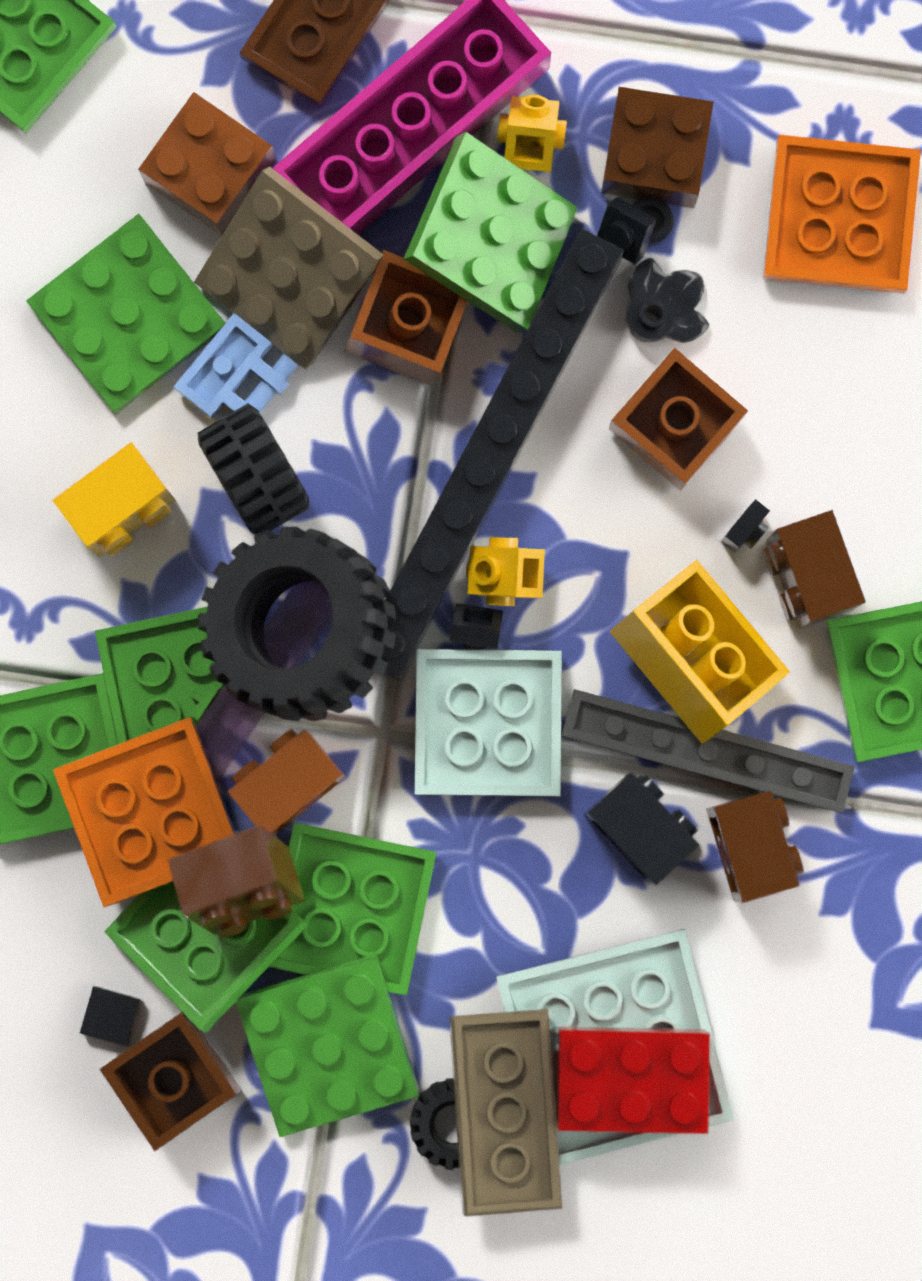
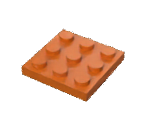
(841, 214)
(143, 807)

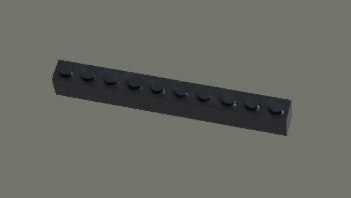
(497, 443)

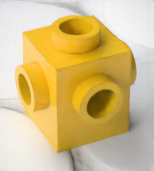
(531, 132)
(505, 571)

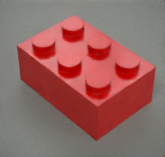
(633, 1080)

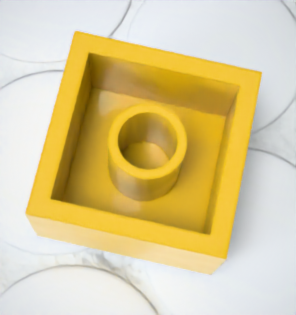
(115, 502)

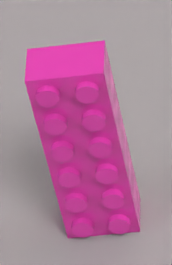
(415, 110)

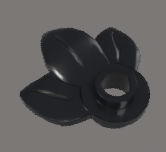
(669, 299)

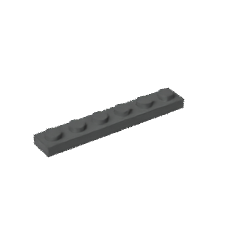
(722, 757)

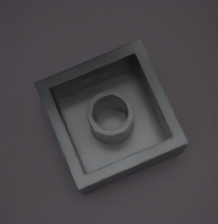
(643, 827)

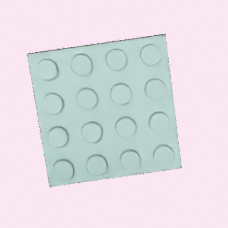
(623, 987)

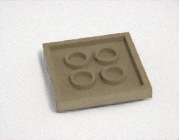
(288, 267)

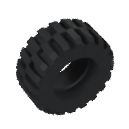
(247, 592)

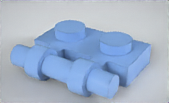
(225, 366)

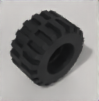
(253, 470)

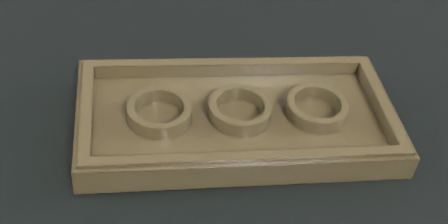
(505, 1112)

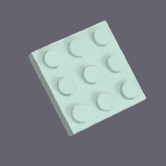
(488, 722)

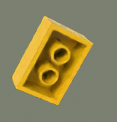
(699, 651)

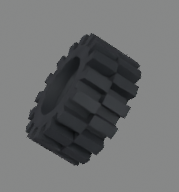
(423, 1125)

